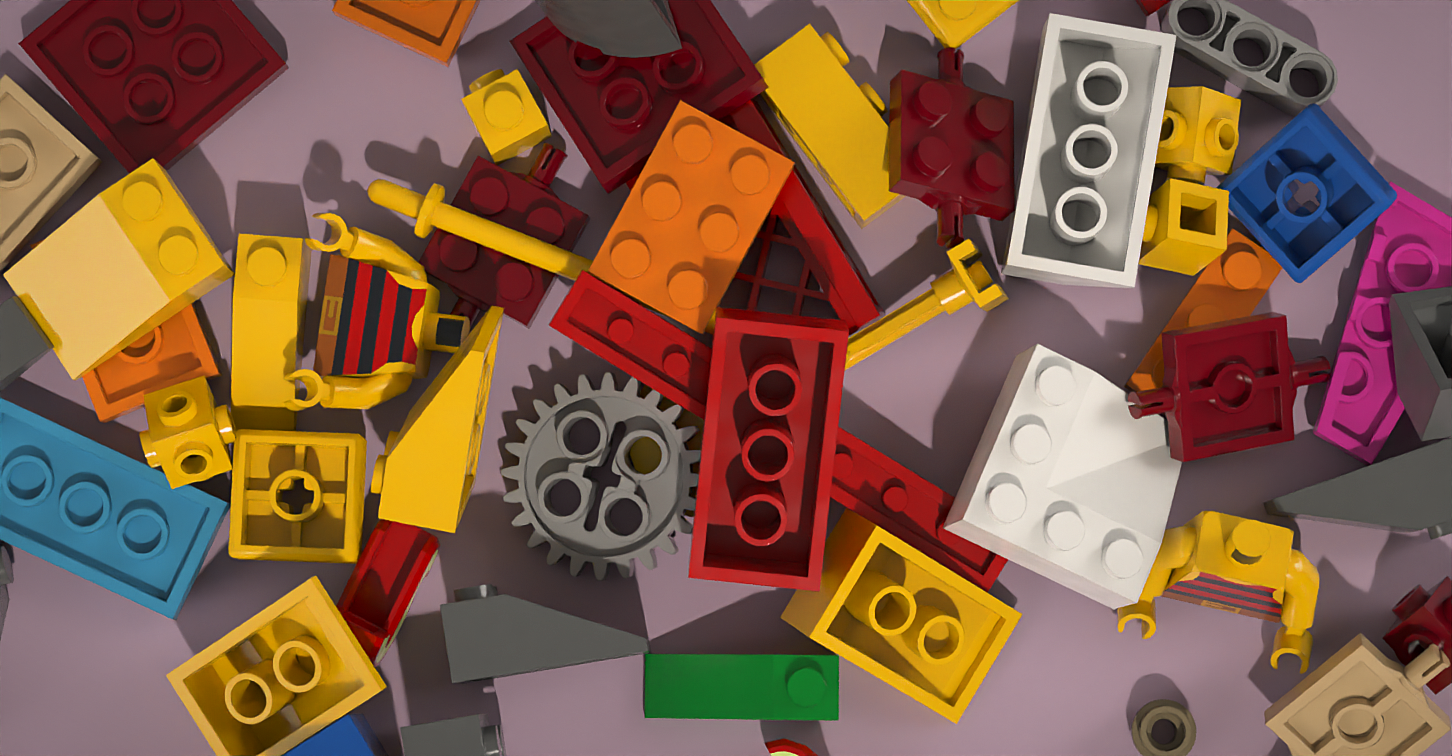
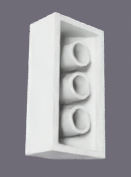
(1088, 153)

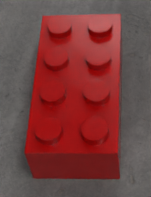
(768, 449)

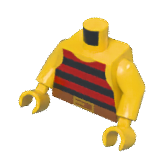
(373, 323)
(1234, 569)

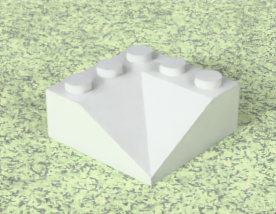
(1069, 480)

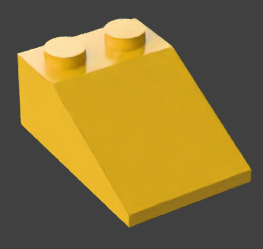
(118, 269)
(436, 454)
(902, 616)
(277, 677)

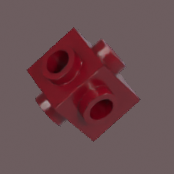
(1423, 621)

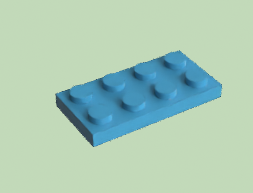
(102, 512)

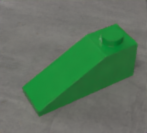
(742, 686)

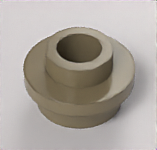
(1183, 725)

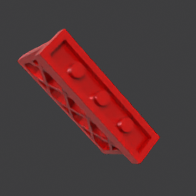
(809, 232)

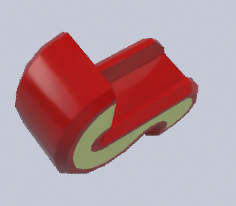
(386, 584)

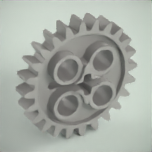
(550, 458)

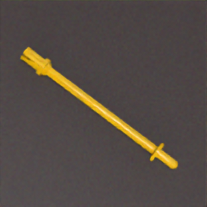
(432, 212)

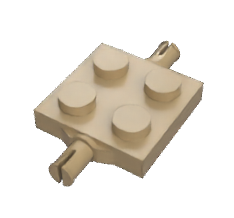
(1362, 705)

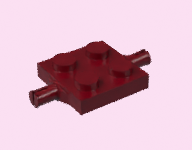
(951, 146)
(522, 203)
(1228, 386)

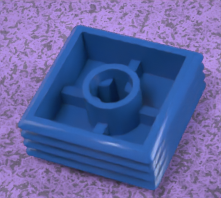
(1307, 234)

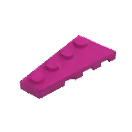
(1404, 254)

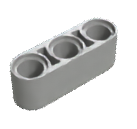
(1280, 54)

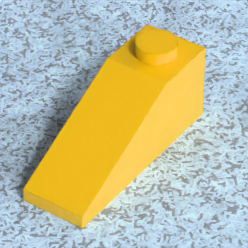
(268, 329)

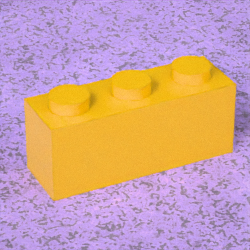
(832, 120)

